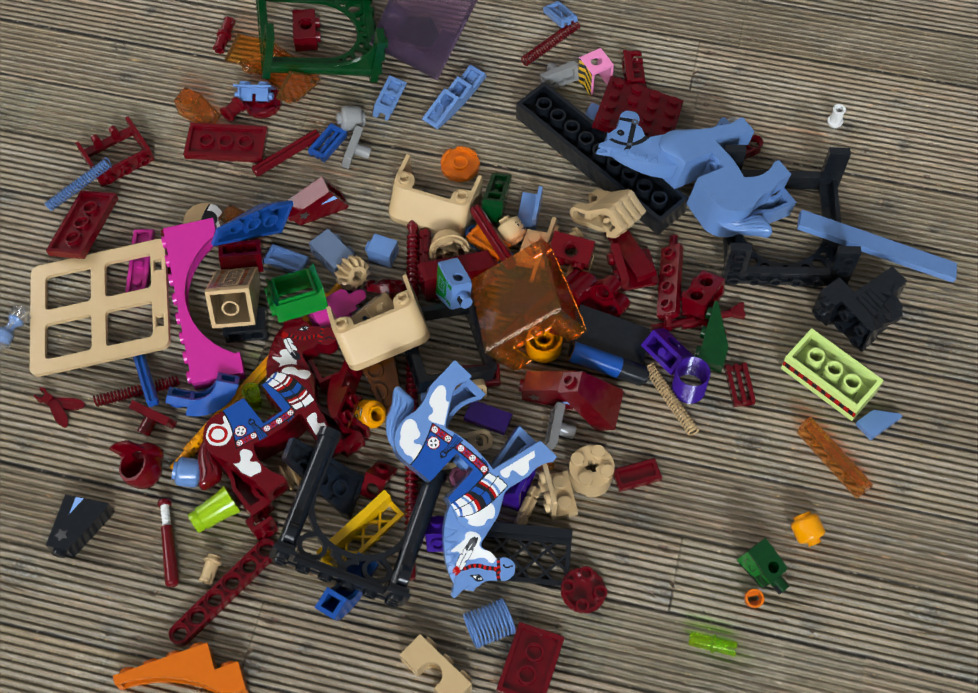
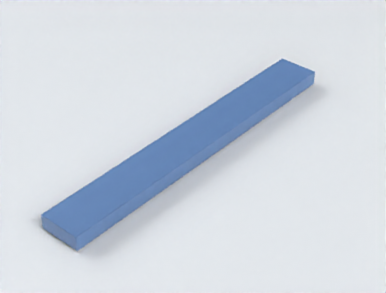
(877, 246)

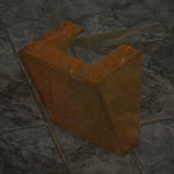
(522, 302)

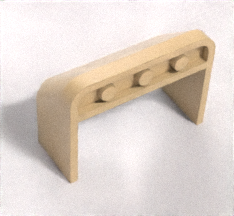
(431, 210)
(383, 334)

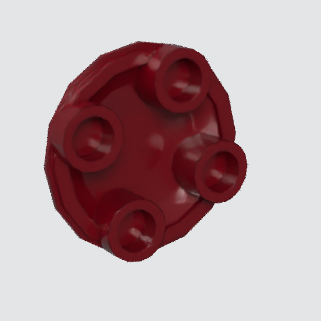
(583, 590)

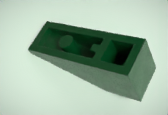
(496, 196)

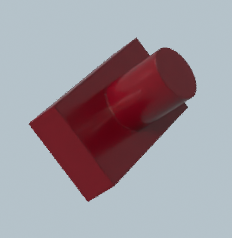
(151, 418)

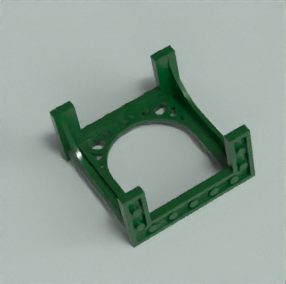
(367, 65)

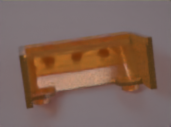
(292, 85)

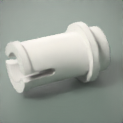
(836, 118)

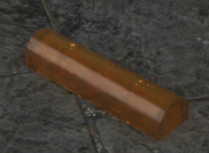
(834, 458)

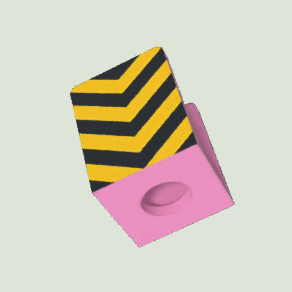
(587, 70)

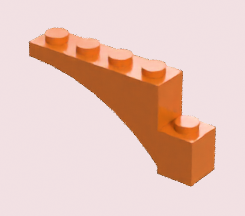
(191, 667)

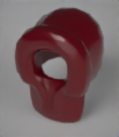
(139, 468)

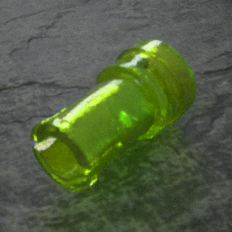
(252, 394)

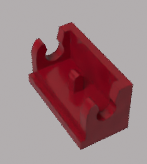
(633, 68)

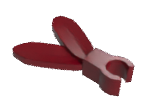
(58, 405)

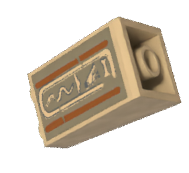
(233, 297)

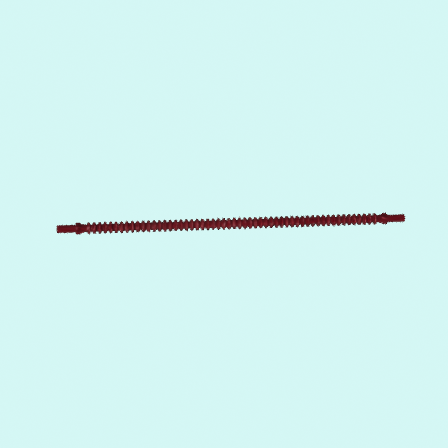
(412, 274)

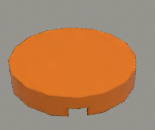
(460, 164)

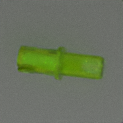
(712, 643)

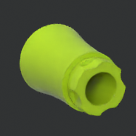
(214, 510)

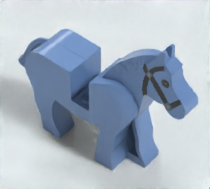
(721, 196)

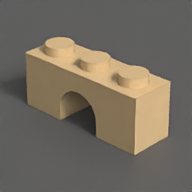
(423, 655)

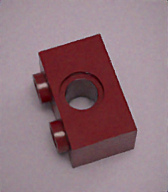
(305, 30)
(585, 250)

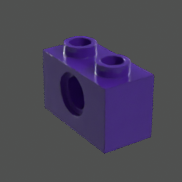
(665, 349)

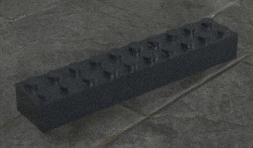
(574, 138)

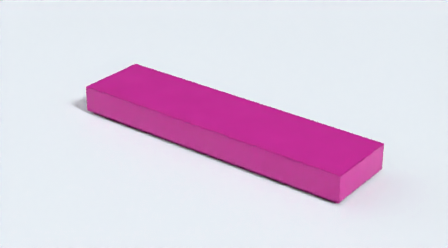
(140, 268)

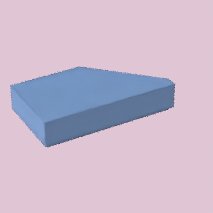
(877, 422)

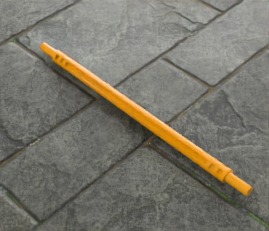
(256, 377)

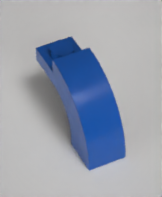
(205, 401)
(339, 602)

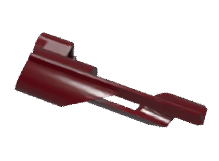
(597, 293)

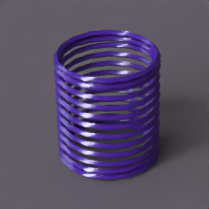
(695, 367)

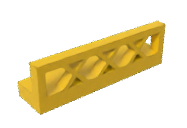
(363, 520)

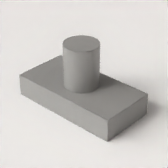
(561, 75)
(355, 148)
(557, 427)

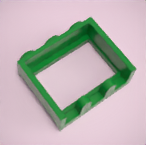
(299, 304)

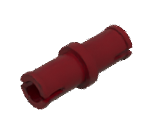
(224, 35)

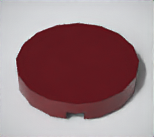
(263, 109)
(386, 286)

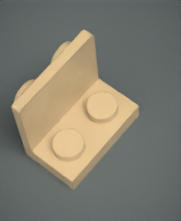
(557, 494)

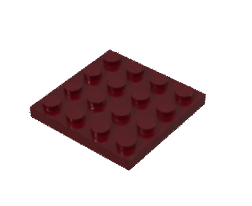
(656, 110)

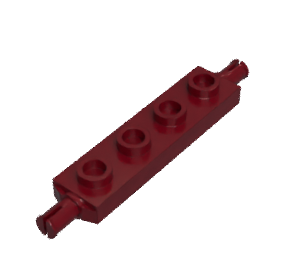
(670, 282)

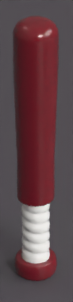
(170, 564)

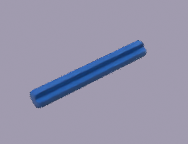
(146, 380)

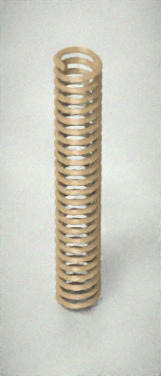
(666, 390)

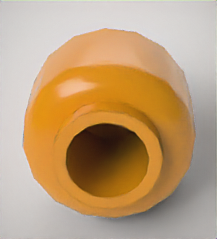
(370, 413)
(808, 528)

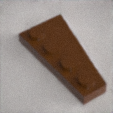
(383, 379)

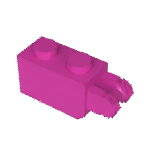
(341, 304)

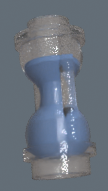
(17, 317)

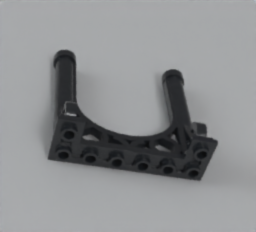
(303, 505)

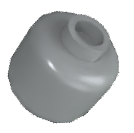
(350, 117)

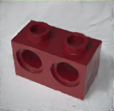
(702, 294)

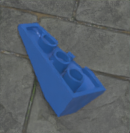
(256, 222)

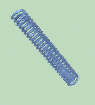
(74, 185)

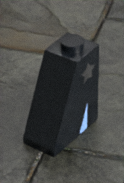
(77, 524)

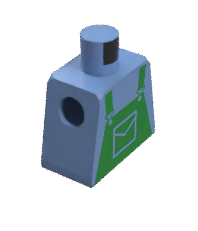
(453, 284)

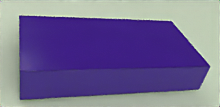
(488, 417)

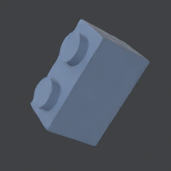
(330, 250)

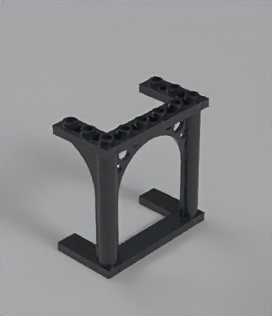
(840, 259)

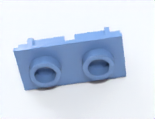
(262, 91)

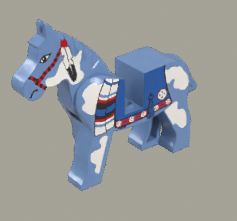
(475, 501)

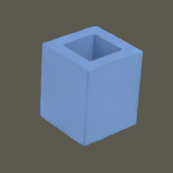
(382, 250)

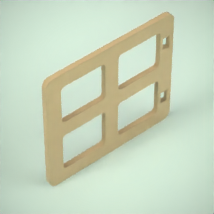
(98, 308)

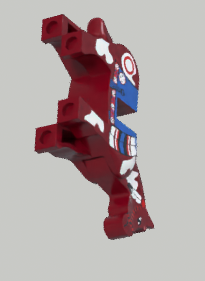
(238, 438)

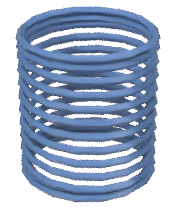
(489, 616)

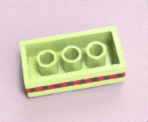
(831, 374)

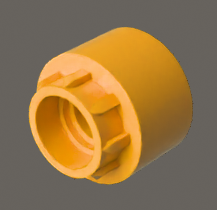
(544, 352)

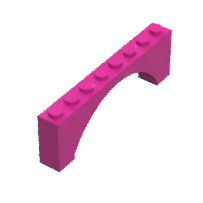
(186, 248)

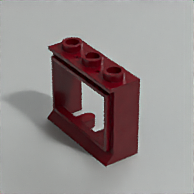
(125, 166)

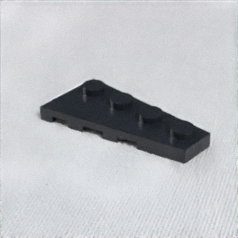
(340, 485)

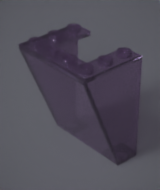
(424, 31)

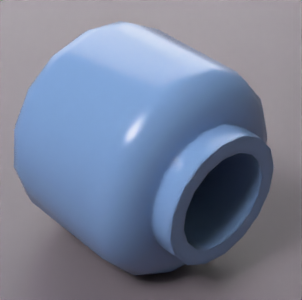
(186, 472)

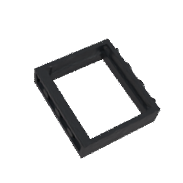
(414, 359)

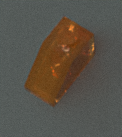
(195, 107)

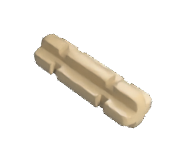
(527, 505)

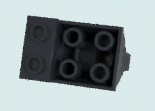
(864, 312)

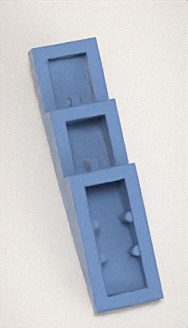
(454, 98)

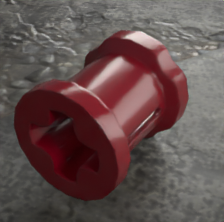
(232, 109)

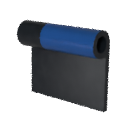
(610, 346)

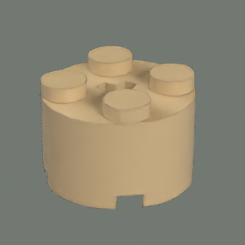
(582, 464)

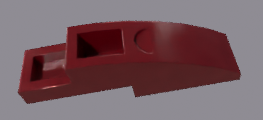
(341, 396)

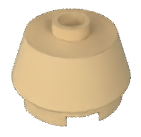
(448, 244)

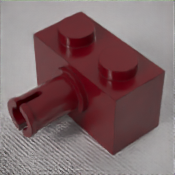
(241, 255)

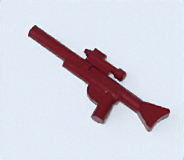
(692, 321)

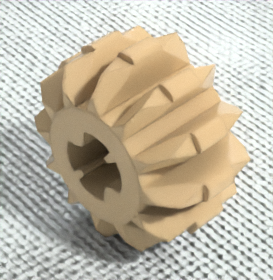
(352, 273)

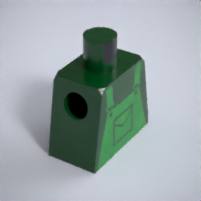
(765, 566)

